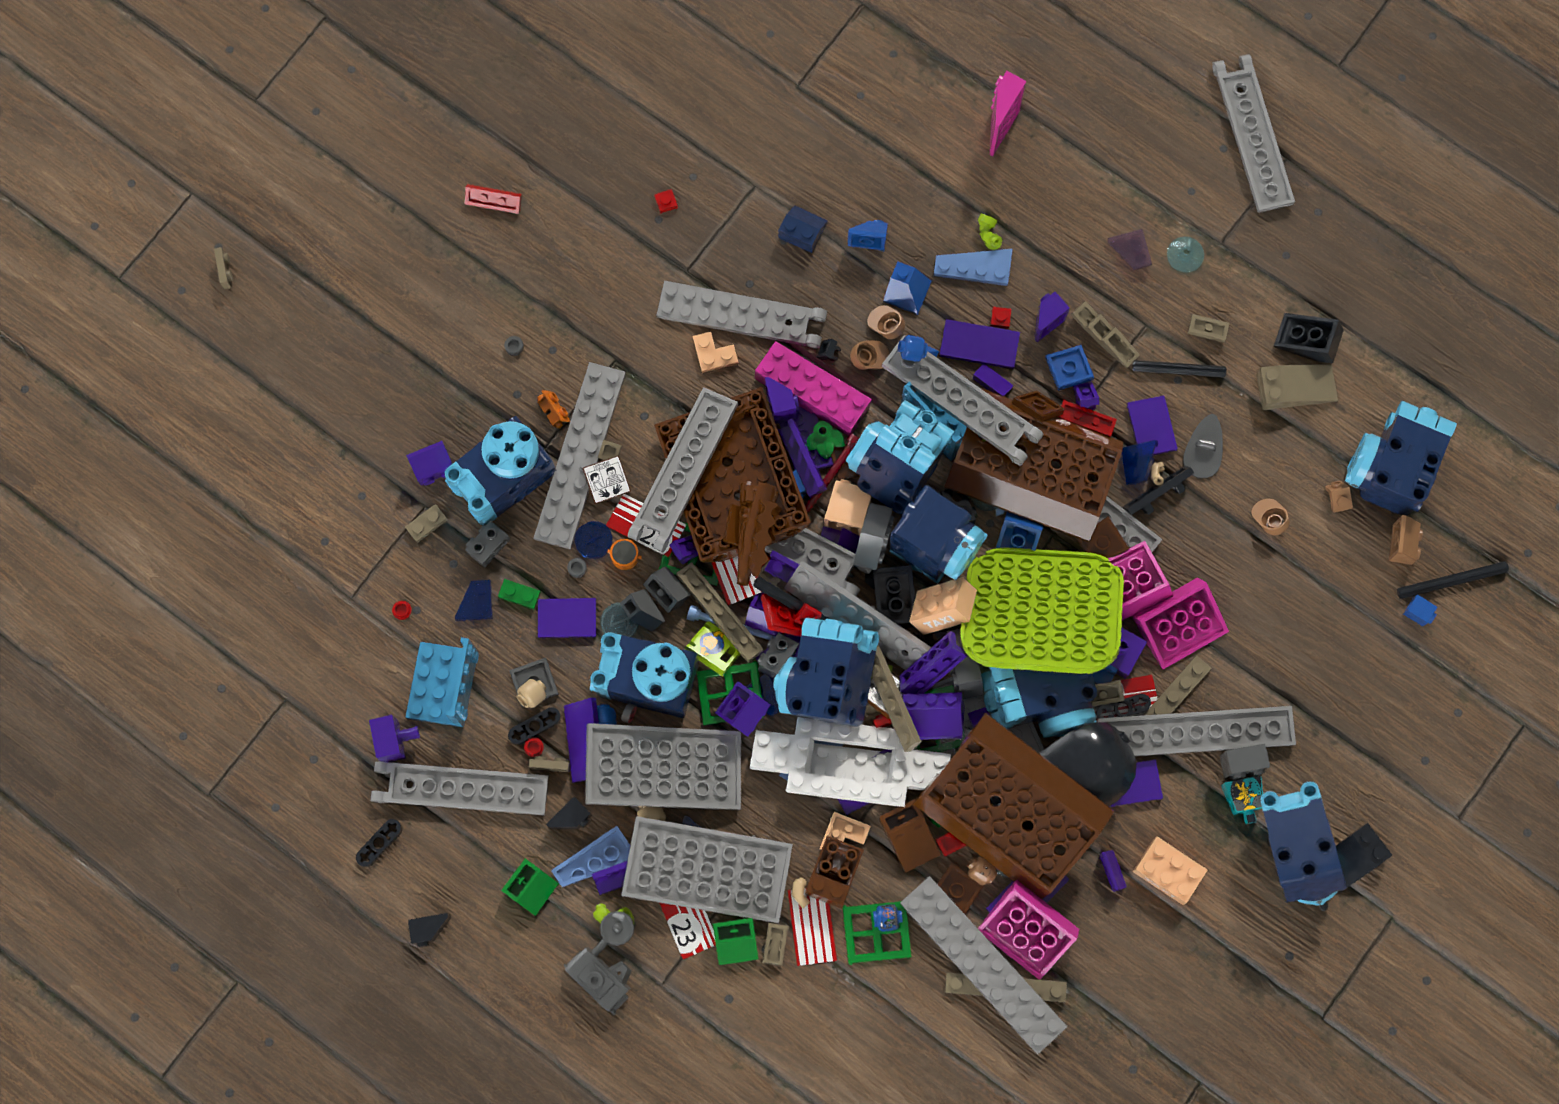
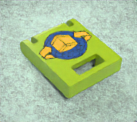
(710, 646)

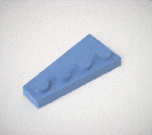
(983, 266)
(601, 854)

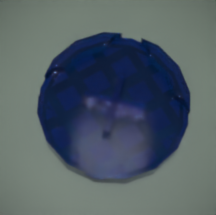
(593, 540)

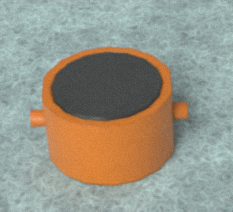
(624, 554)

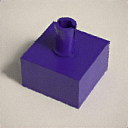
(1130, 650)
(389, 738)

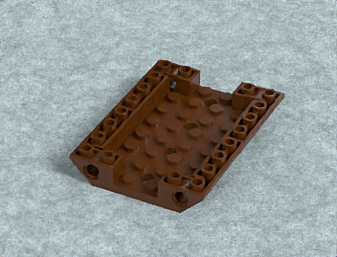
(757, 457)
(1036, 490)
(1028, 790)

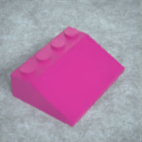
(1005, 107)
(1142, 578)
(1181, 623)
(1028, 930)

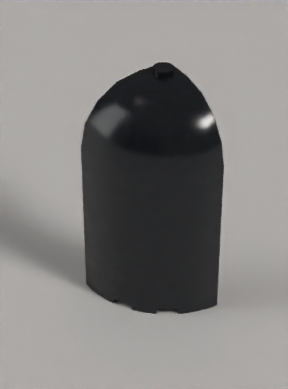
(1096, 759)

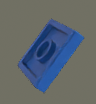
(1069, 367)

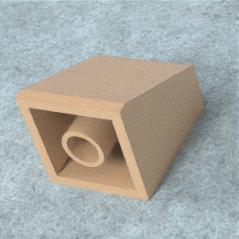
(847, 507)

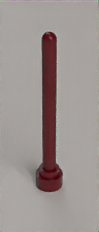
(851, 442)

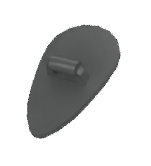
(1205, 448)

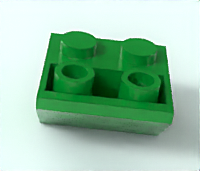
(530, 887)
(735, 941)

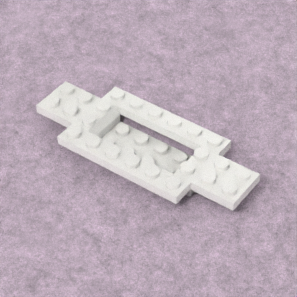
(844, 770)

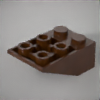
(909, 836)
(834, 872)

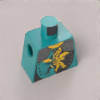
(1244, 797)

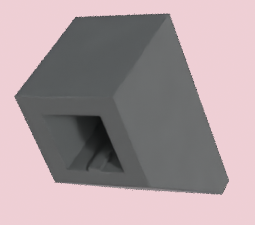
(642, 610)

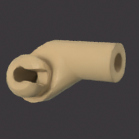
(1155, 475)
(798, 892)

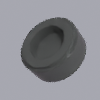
(514, 346)
(577, 568)

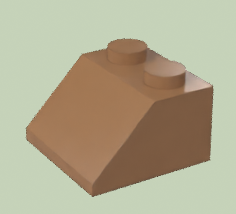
(1405, 541)

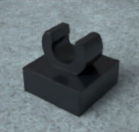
(827, 350)

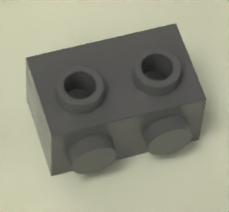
(487, 543)
(667, 589)
(777, 655)

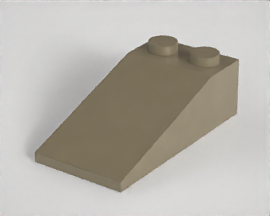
(1296, 385)

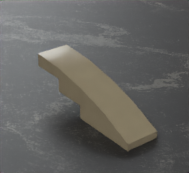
(1105, 334)

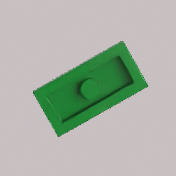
(519, 594)

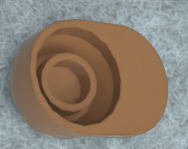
(886, 322)
(869, 355)
(1271, 516)

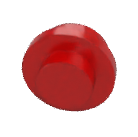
(401, 610)
(534, 747)

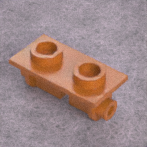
(558, 414)

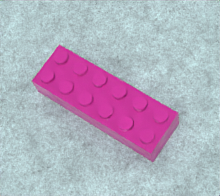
(815, 388)

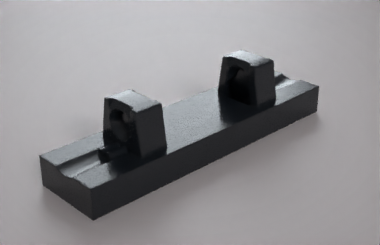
(1173, 482)

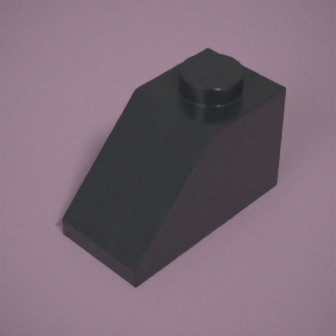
(571, 816)
(427, 928)

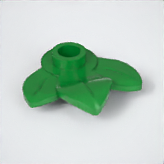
(825, 442)

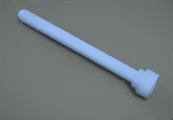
(696, 614)

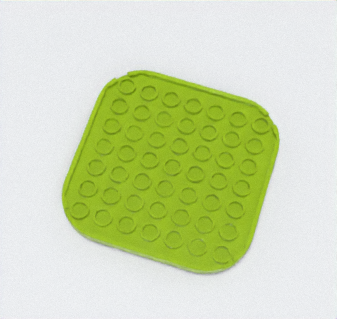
(1044, 610)

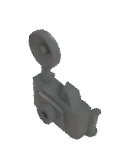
(594, 975)

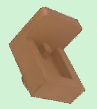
(1339, 496)

